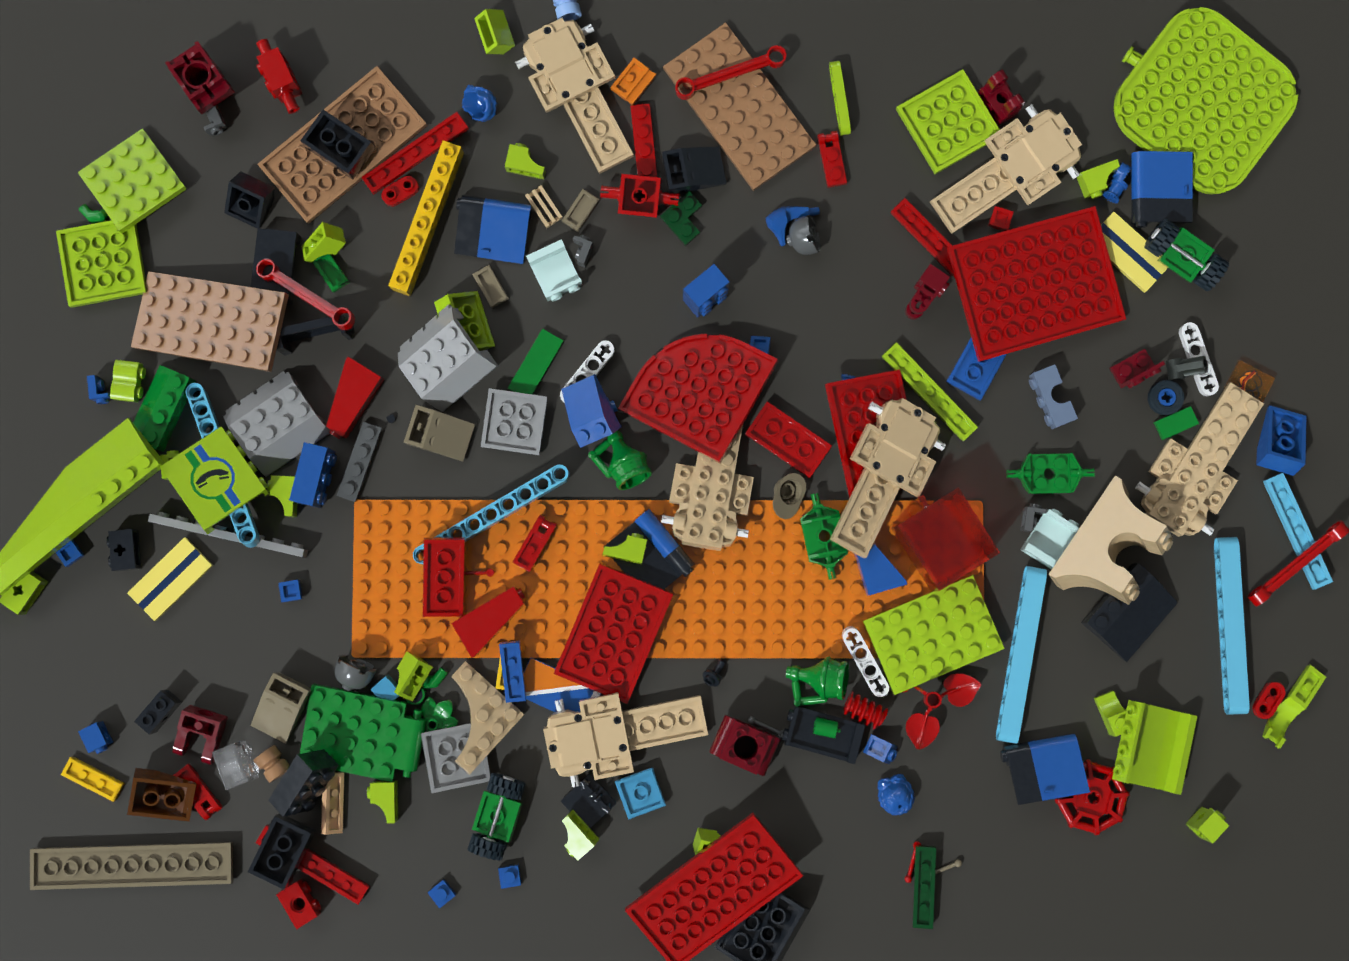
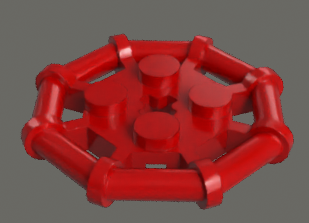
(1096, 808)

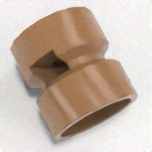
(272, 763)

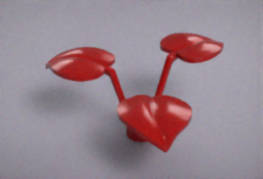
(924, 728)

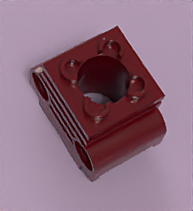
(190, 69)
(730, 731)

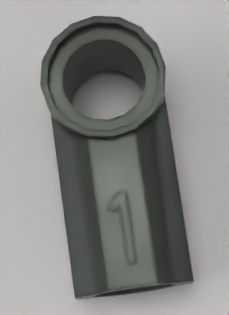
(1181, 368)

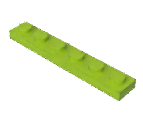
(930, 392)

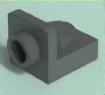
(217, 122)
(583, 254)
(1028, 520)

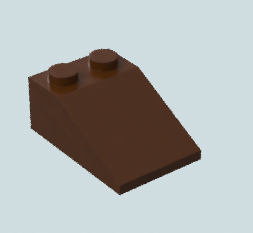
(161, 795)

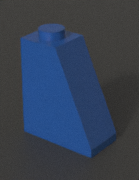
(878, 572)

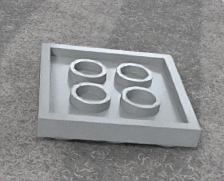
(514, 421)
(441, 751)

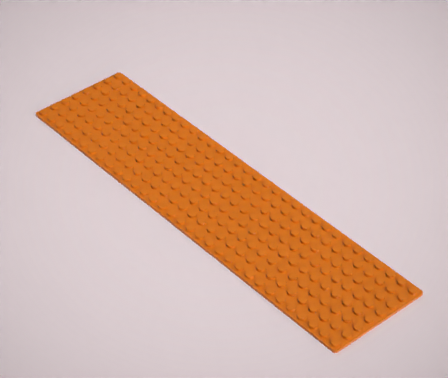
(735, 604)

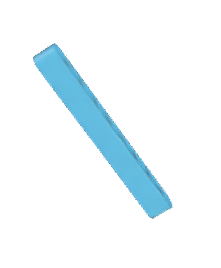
(203, 422)
(498, 505)
(1231, 625)
(1021, 654)

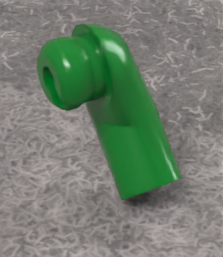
(93, 216)
(434, 681)

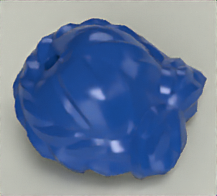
(479, 103)
(895, 792)

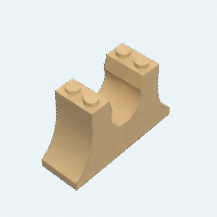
(1104, 533)

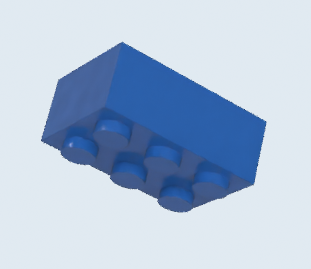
(706, 291)
(313, 475)

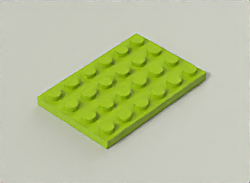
(933, 635)

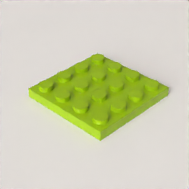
(948, 121)
(132, 180)
(100, 263)

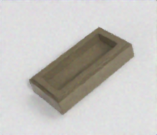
(580, 210)
(490, 286)

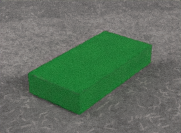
(331, 272)
(1176, 423)

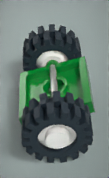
(1186, 255)
(496, 816)

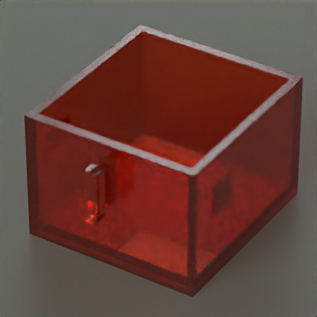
(945, 539)

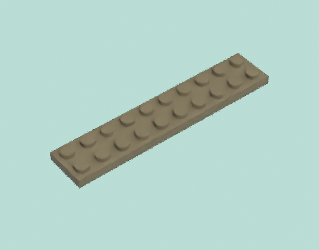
(131, 865)

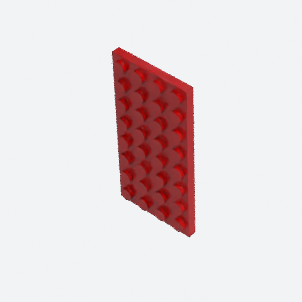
(714, 891)

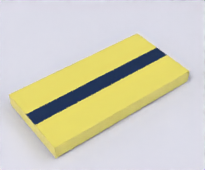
(1129, 254)
(170, 579)

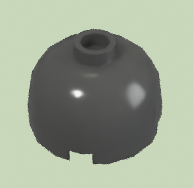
(803, 236)
(353, 673)

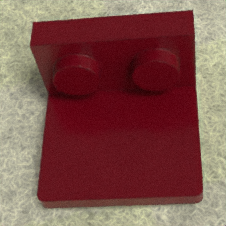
(1133, 369)

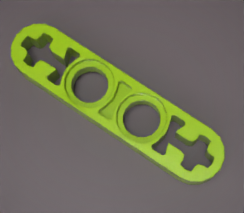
(839, 98)

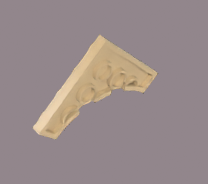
(489, 716)

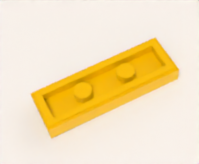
(92, 779)

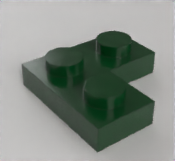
(678, 218)

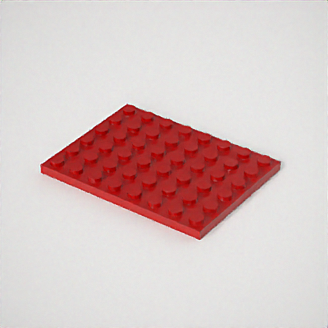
(1036, 283)

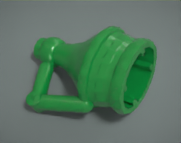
(627, 465)
(826, 677)

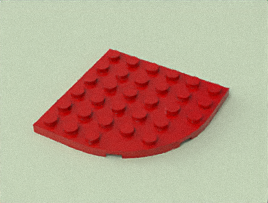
(700, 390)

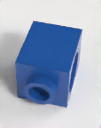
(96, 737)

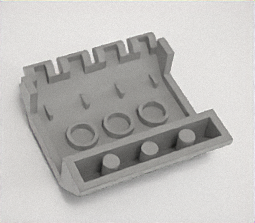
(443, 360)
(275, 423)

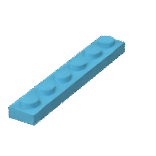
(1296, 528)

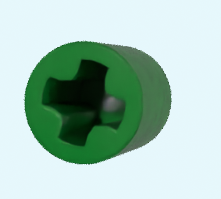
(825, 727)

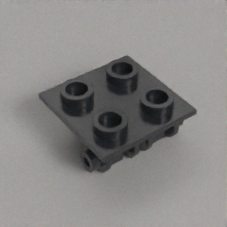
(589, 801)

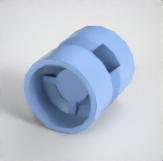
(567, 9)

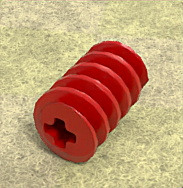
(865, 710)

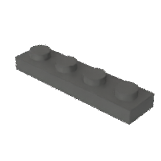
(359, 462)

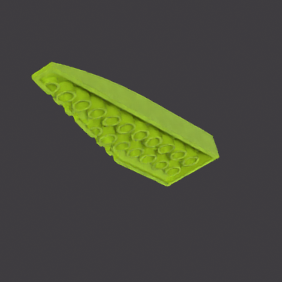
(78, 499)

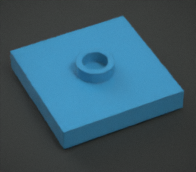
(640, 793)

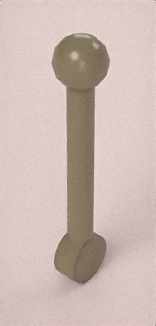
(957, 863)

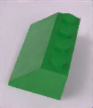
(162, 406)

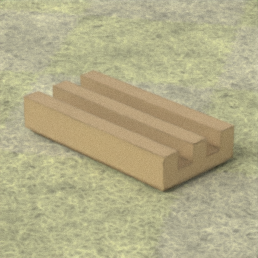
(535, 193)

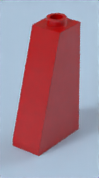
(352, 397)
(486, 621)

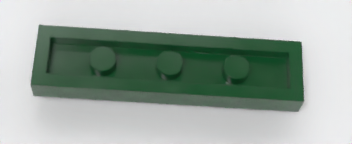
(924, 887)

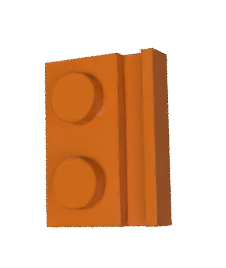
(633, 81)

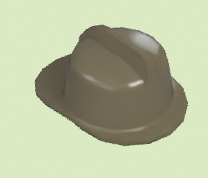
(788, 495)

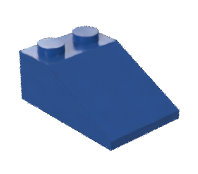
(589, 411)
(1282, 441)

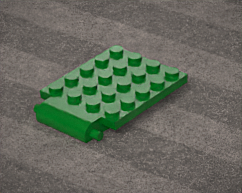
(363, 732)

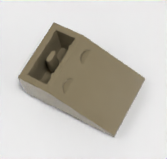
(439, 433)
(280, 706)

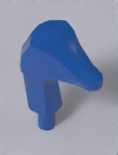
(779, 218)

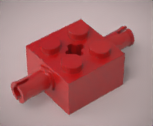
(278, 75)
(632, 184)

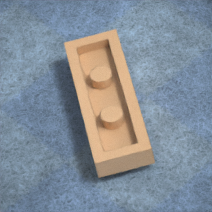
(333, 805)

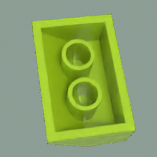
(474, 317)

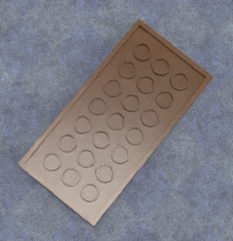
(371, 109)
(742, 112)
(210, 321)

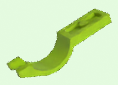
(1293, 704)

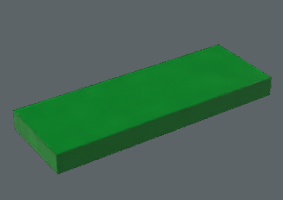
(536, 363)

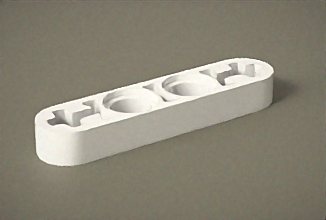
(1203, 352)
(584, 370)
(863, 662)

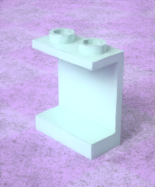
(554, 271)
(1050, 538)

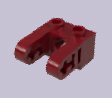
(998, 87)
(931, 284)
(202, 722)

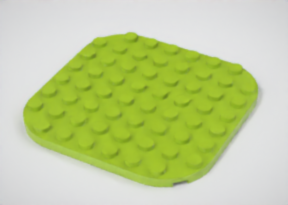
(1207, 94)

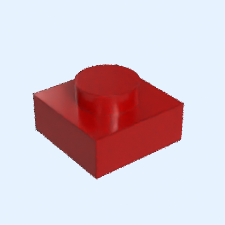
(1000, 218)

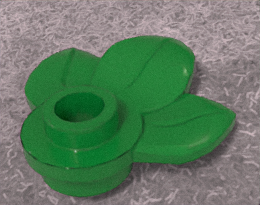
(439, 714)

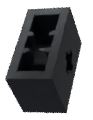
(131, 557)
(158, 711)

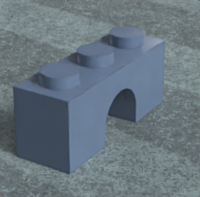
(1055, 413)

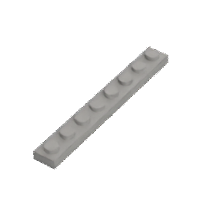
(220, 532)

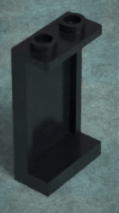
(281, 249)
(308, 330)
(800, 735)

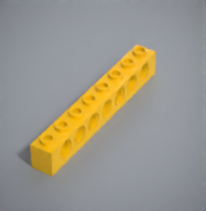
(426, 218)

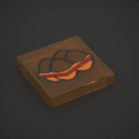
(1251, 380)

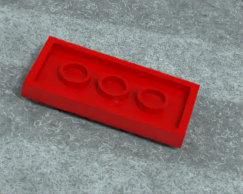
(788, 440)
(443, 577)

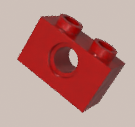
(299, 915)

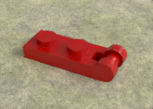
(832, 160)
(534, 543)
(201, 793)

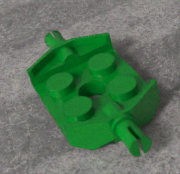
(1065, 468)
(812, 523)

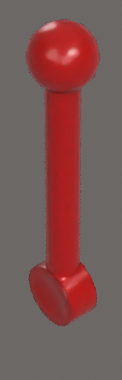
(490, 572)
(908, 878)

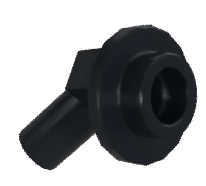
(713, 675)

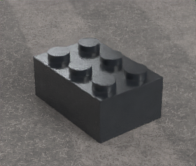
(337, 144)
(303, 782)
(281, 851)

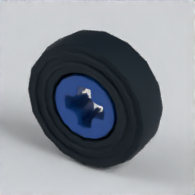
(1158, 390)

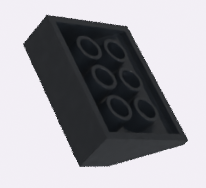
(1128, 626)
(766, 932)

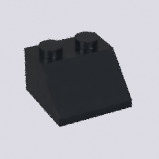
(249, 199)

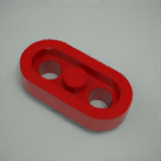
(400, 192)
(1270, 702)

